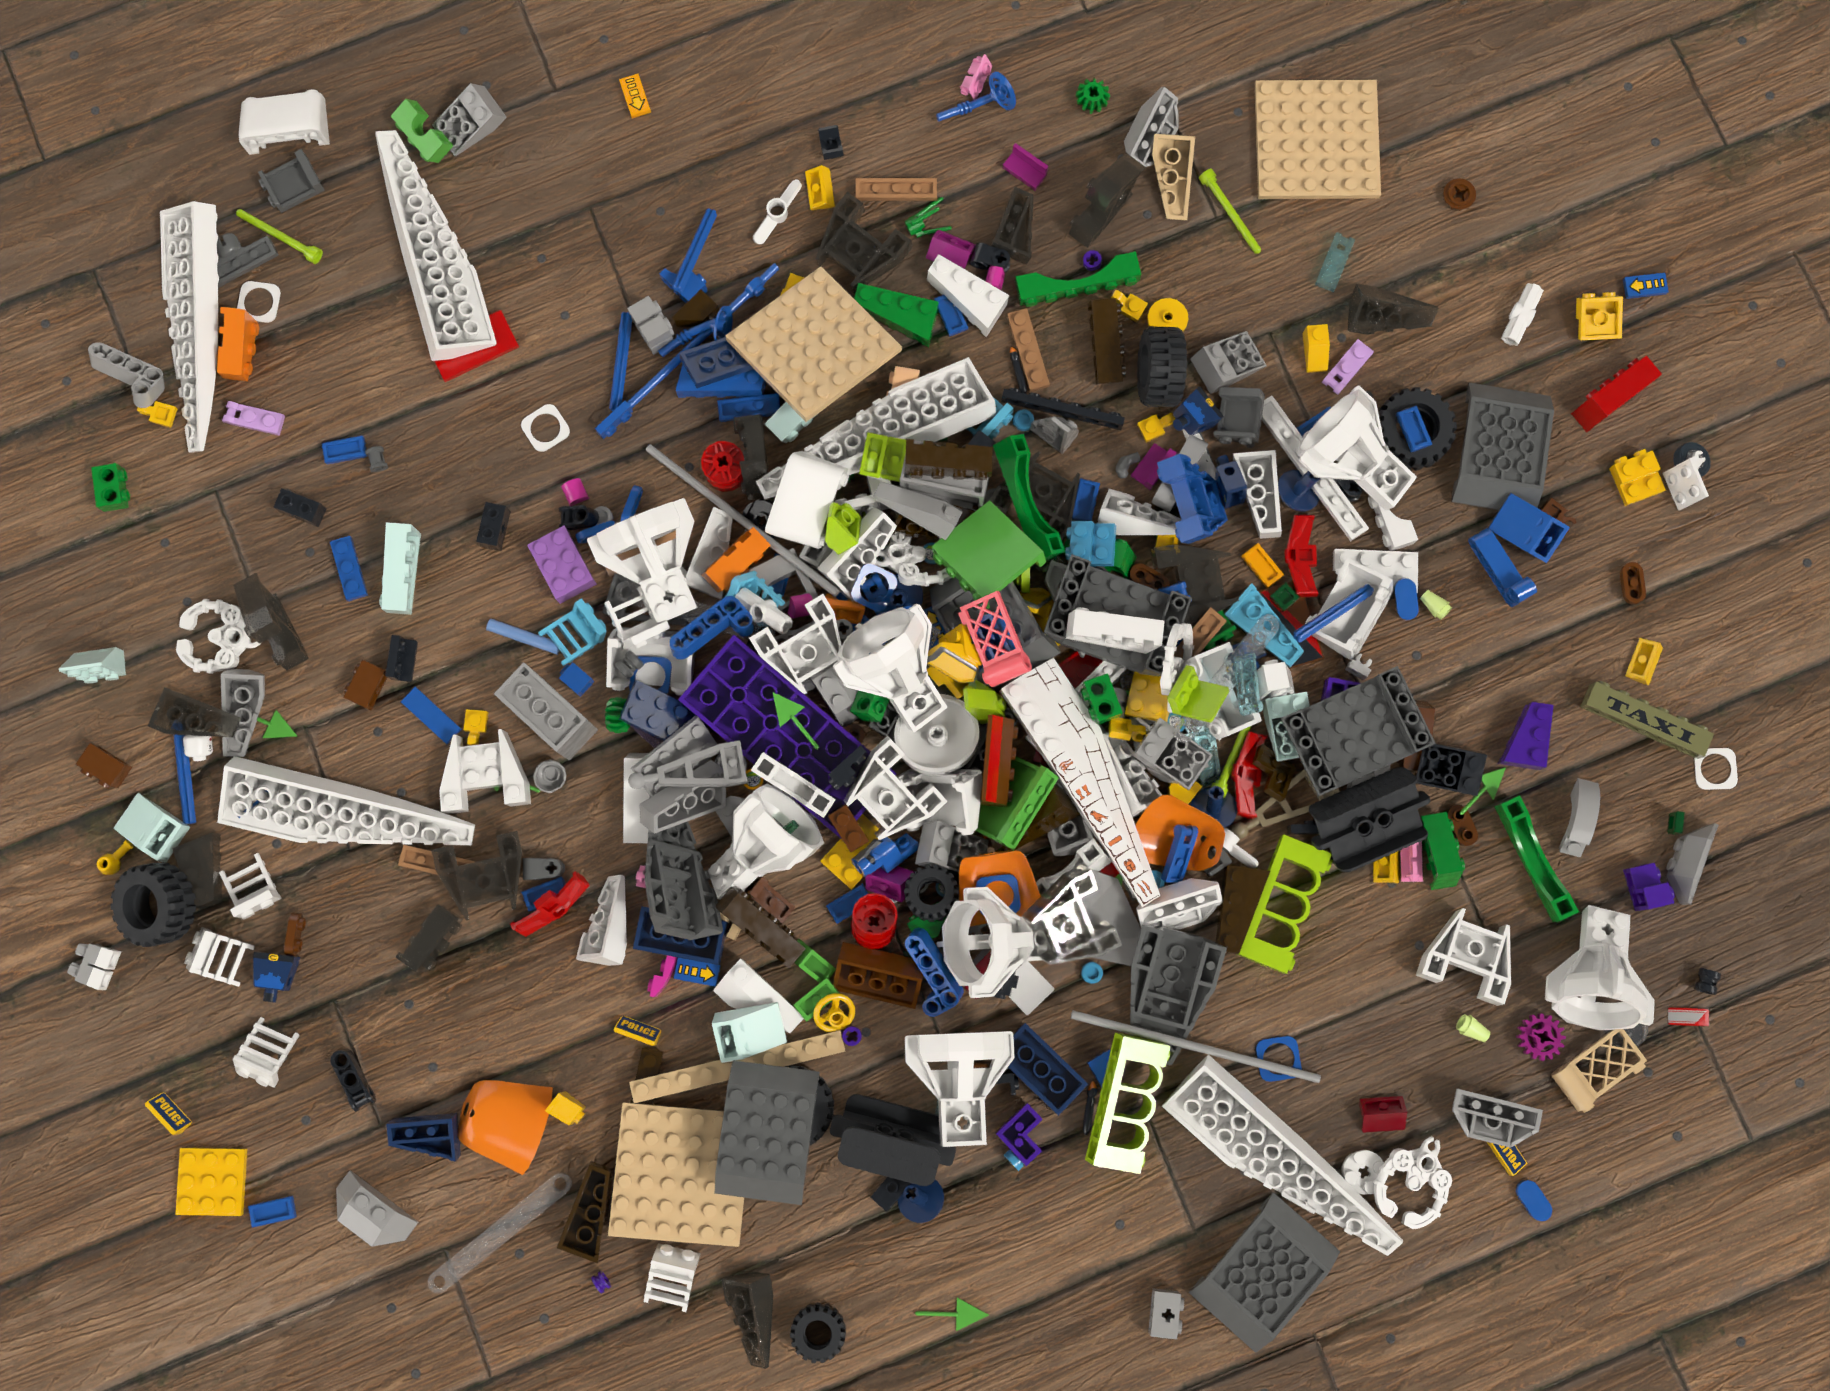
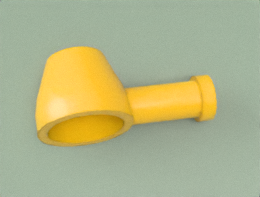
(113, 859)

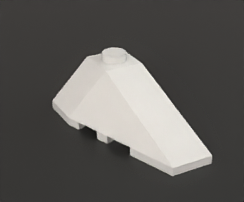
(1133, 517)
(607, 934)
(746, 988)

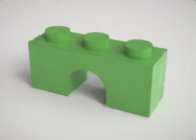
(410, 120)

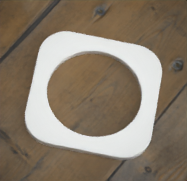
(273, 289)
(544, 446)
(1730, 782)

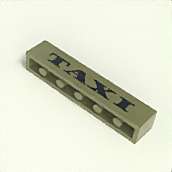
(1647, 720)

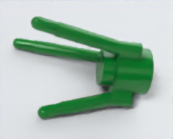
(915, 223)

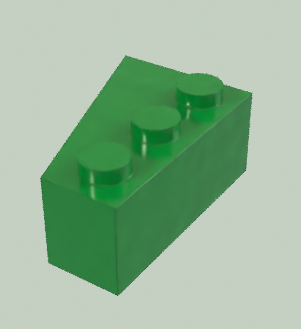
(1123, 559)
(1442, 851)

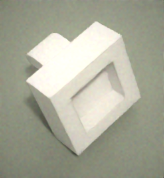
(1357, 668)

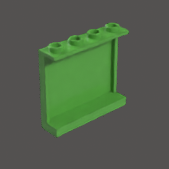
(986, 552)
(1030, 791)

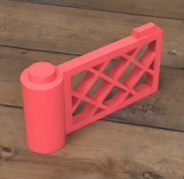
(1002, 667)

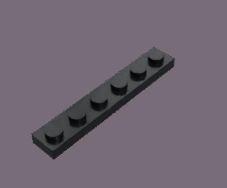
(1056, 407)

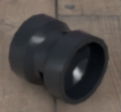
(1707, 981)

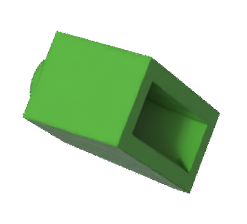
(814, 964)

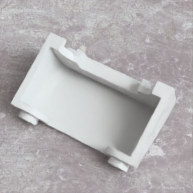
(283, 119)
(805, 499)
(1352, 628)
(651, 672)
(1228, 718)
(959, 788)

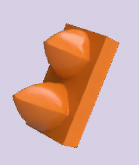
(846, 609)

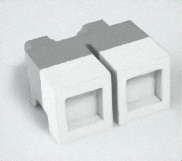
(88, 973)

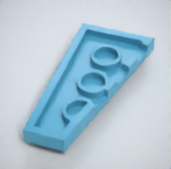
(1253, 607)

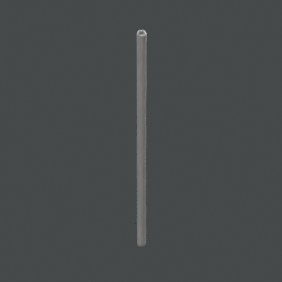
(742, 520)
(1195, 1046)

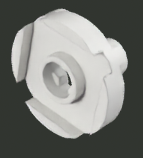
(1358, 1160)

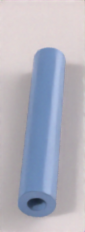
(522, 636)

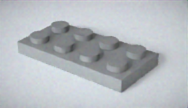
(684, 742)

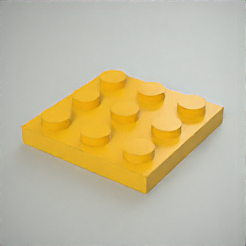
(211, 1181)

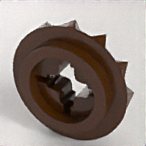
(1459, 185)

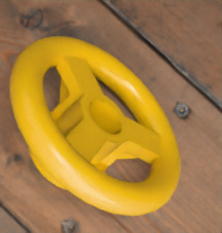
(839, 1021)

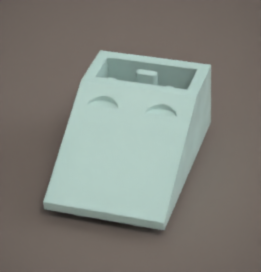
(95, 665)
(1273, 711)
(151, 828)
(748, 1031)

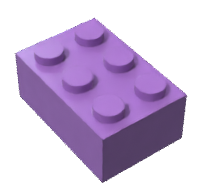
(561, 564)

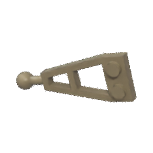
(1241, 829)

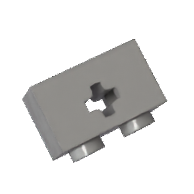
(1160, 1302)

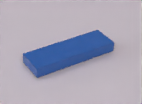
(765, 404)
(431, 715)

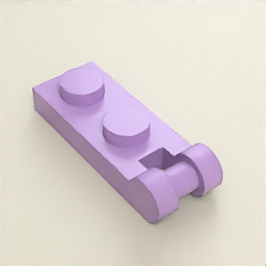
(1348, 366)
(254, 418)

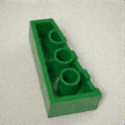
(900, 311)

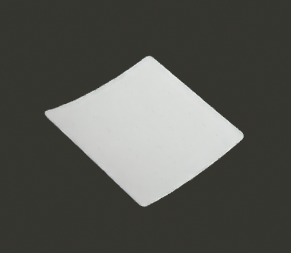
(1031, 988)

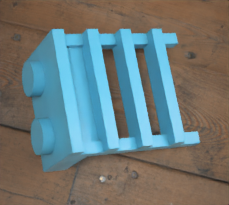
(992, 426)
(755, 585)
(584, 623)

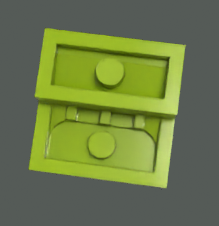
(883, 457)

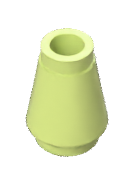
(1436, 605)
(1472, 1028)

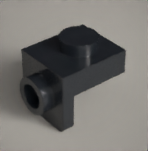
(830, 142)
(1007, 987)
(1009, 1078)

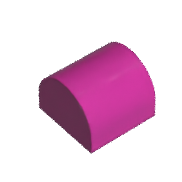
(995, 276)
(574, 491)
(797, 605)

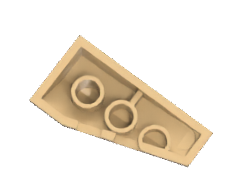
(1173, 168)

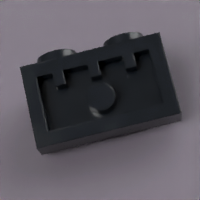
(401, 659)

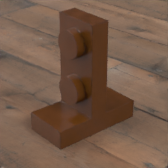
(769, 899)

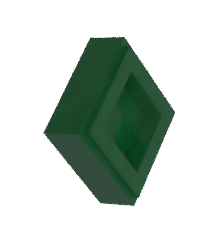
(1284, 597)
(1675, 823)

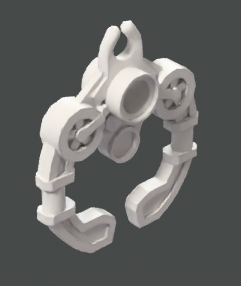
(902, 559)
(224, 636)
(1173, 665)
(1416, 1177)

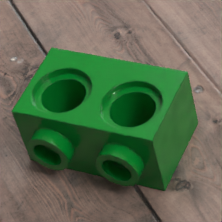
(105, 489)
(1107, 697)
(869, 706)

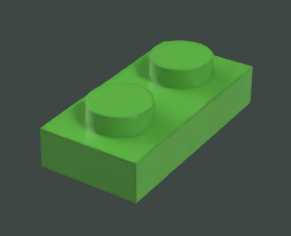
(808, 1002)

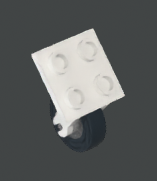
(1685, 479)

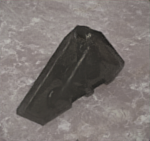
(1380, 310)
(188, 716)
(752, 1303)

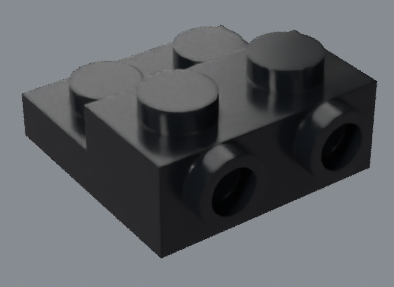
(844, 772)

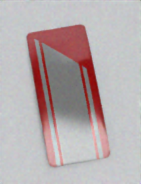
(1688, 1016)

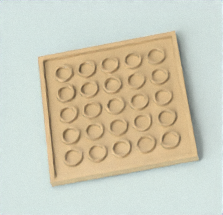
(1317, 139)
(813, 343)
(669, 1178)

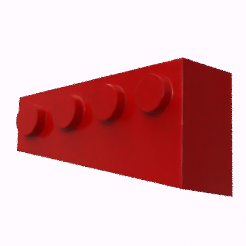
(1616, 392)

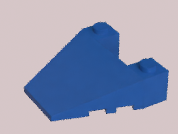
(1195, 496)

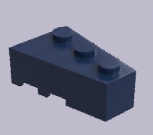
(426, 1134)

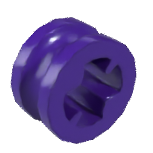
(1087, 256)
(851, 1029)
(601, 1281)

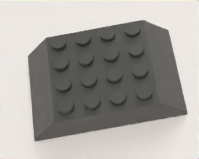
(766, 1132)

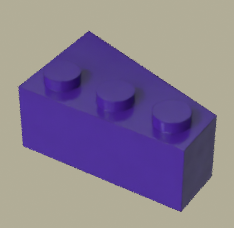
(1530, 739)

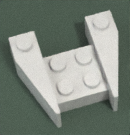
(805, 652)
(482, 768)
(887, 797)
(1474, 951)

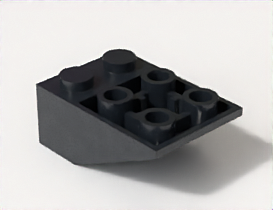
(1451, 768)

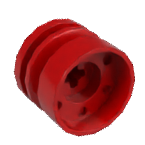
(725, 477)
(874, 910)

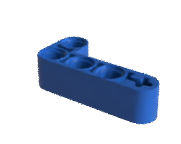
(1501, 569)
(733, 618)
(920, 945)

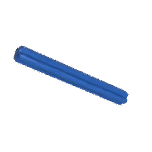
(694, 250)
(621, 360)
(1333, 613)
(185, 781)

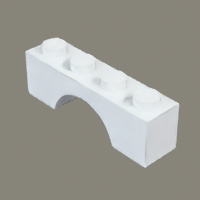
(1396, 531)
(793, 784)
(1090, 856)

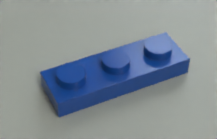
(348, 568)

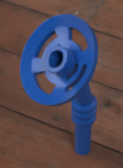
(1000, 92)
(718, 325)

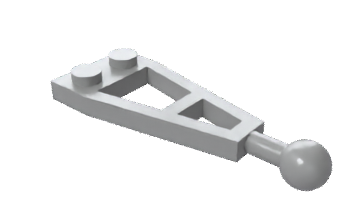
(732, 765)

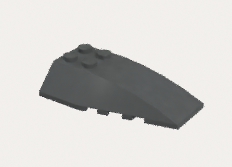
(679, 887)
(1172, 981)

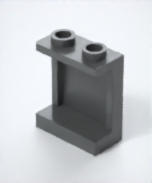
(291, 183)
(1242, 415)

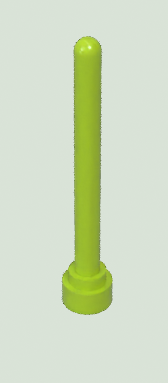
(1208, 179)
(312, 253)
(1231, 760)

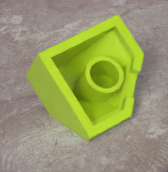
(842, 527)
(982, 700)

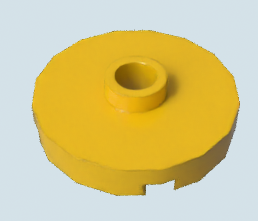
(1168, 307)

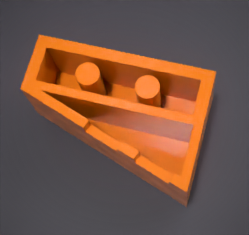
(238, 344)
(736, 559)

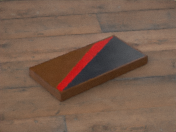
(1293, 619)

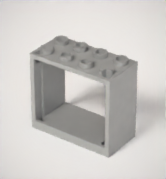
(957, 492)
(546, 711)

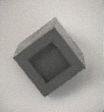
(1223, 862)

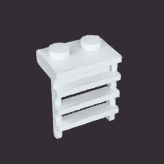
(640, 633)
(255, 901)
(203, 953)
(258, 1065)
(672, 1265)

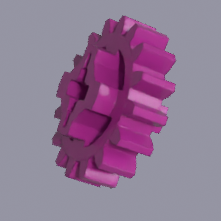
(1545, 1031)

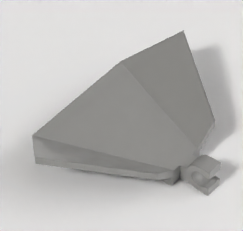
(1111, 905)

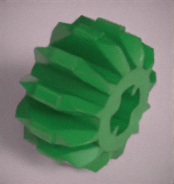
(1085, 95)
(613, 711)

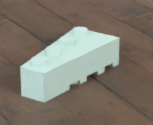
(786, 423)
(400, 568)

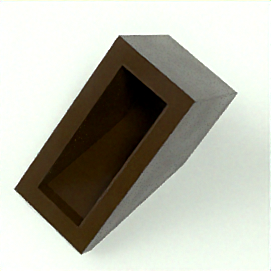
(696, 311)

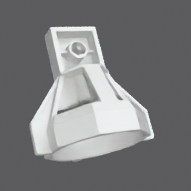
(1355, 439)
(656, 566)
(896, 668)
(761, 843)
(1011, 941)
(1600, 970)
(960, 1088)

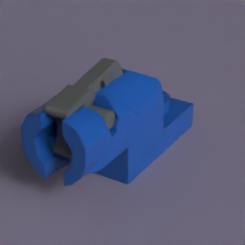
(884, 854)

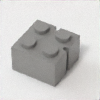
(651, 323)

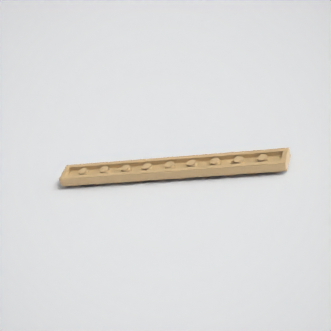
(717, 1072)

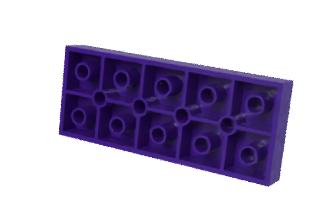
(739, 704)

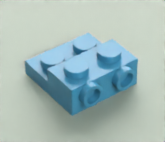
(1092, 542)

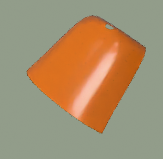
(1157, 832)
(996, 864)
(505, 1121)

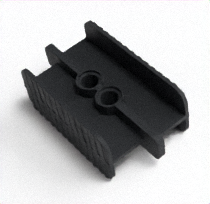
(1342, 813)
(890, 1140)

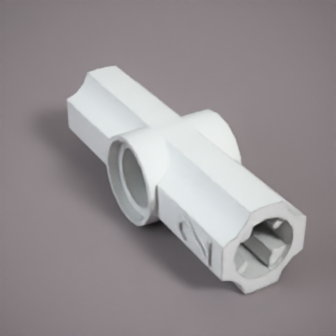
(1522, 314)
(764, 611)

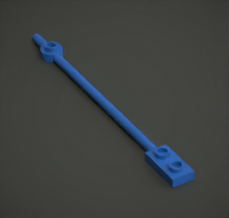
(624, 410)

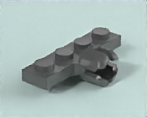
(238, 260)

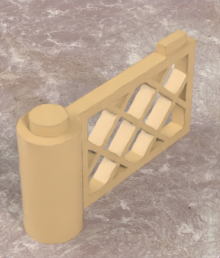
(1578, 1088)

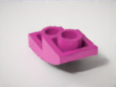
(658, 983)

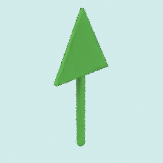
(787, 710)
(277, 727)
(1491, 783)
(965, 1314)

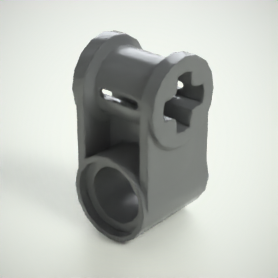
(540, 868)

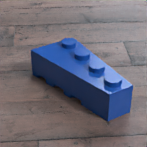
(740, 385)

